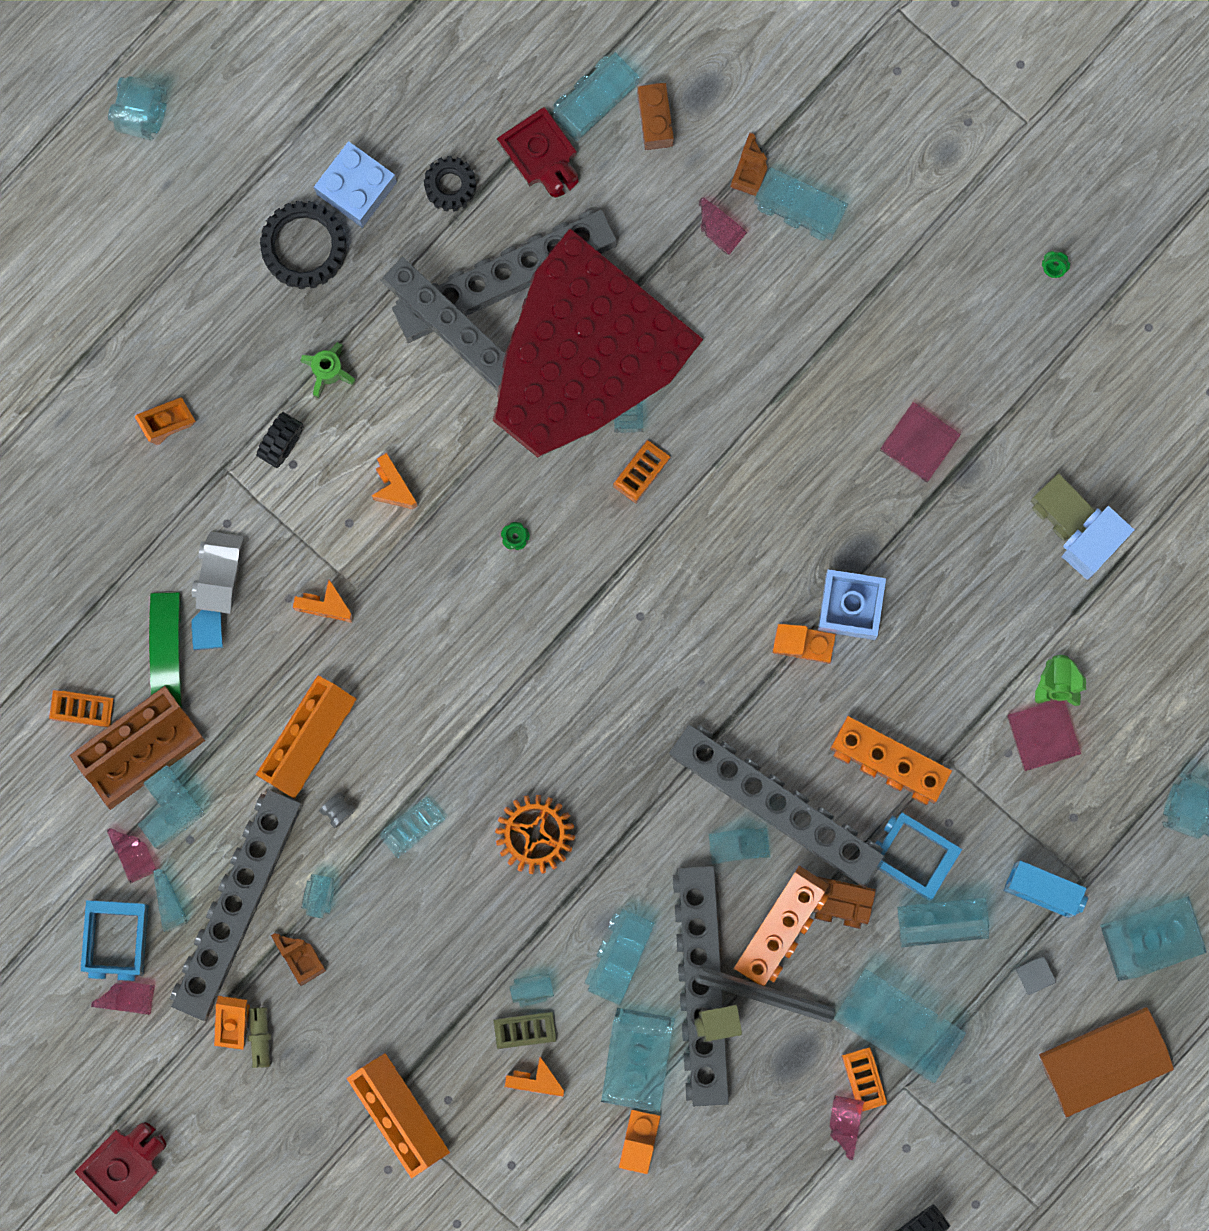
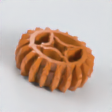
(511, 823)

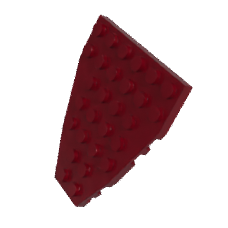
(584, 349)

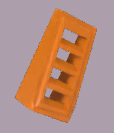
(627, 490)
(79, 719)
(858, 1055)

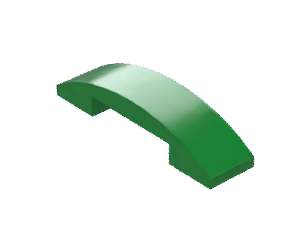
(165, 643)

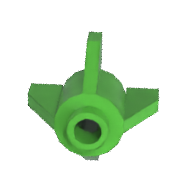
(329, 375)
(1061, 681)

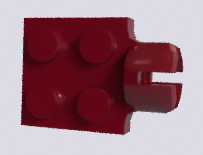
(541, 153)
(122, 1166)

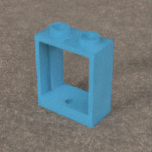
(940, 872)
(1046, 889)
(113, 908)

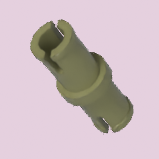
(259, 1037)

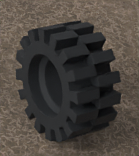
(455, 167)
(280, 439)

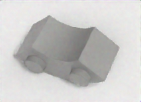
(218, 575)

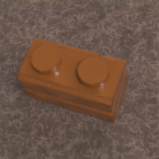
(655, 116)
(847, 903)

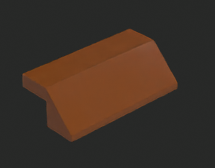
(137, 747)
(1106, 1062)

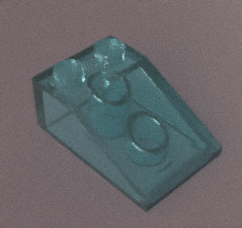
(1153, 939)
(638, 1059)

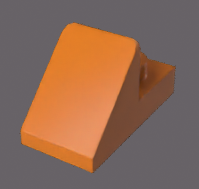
(165, 420)
(397, 492)
(332, 607)
(803, 643)
(231, 1022)
(544, 1083)
(639, 1141)

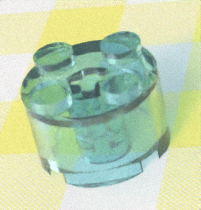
(138, 107)
(1188, 806)

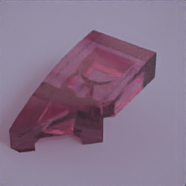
(719, 227)
(133, 855)
(127, 998)
(846, 1122)

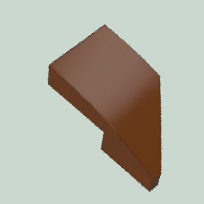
(750, 168)
(300, 958)

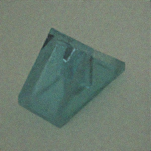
(739, 845)

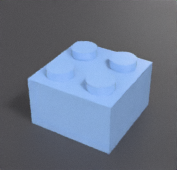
(355, 184)
(1102, 537)
(851, 604)

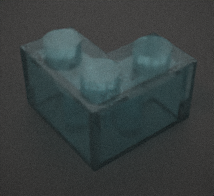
(176, 812)

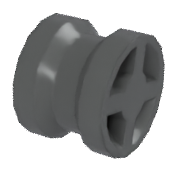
(337, 810)

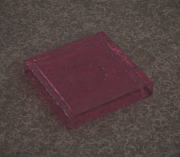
(920, 442)
(1043, 735)

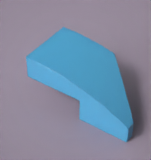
(207, 630)

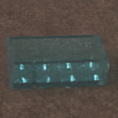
(899, 1026)

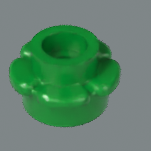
(1052, 269)
(515, 528)

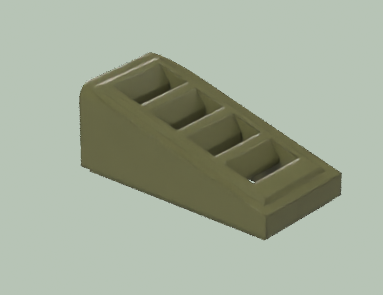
(500, 1036)

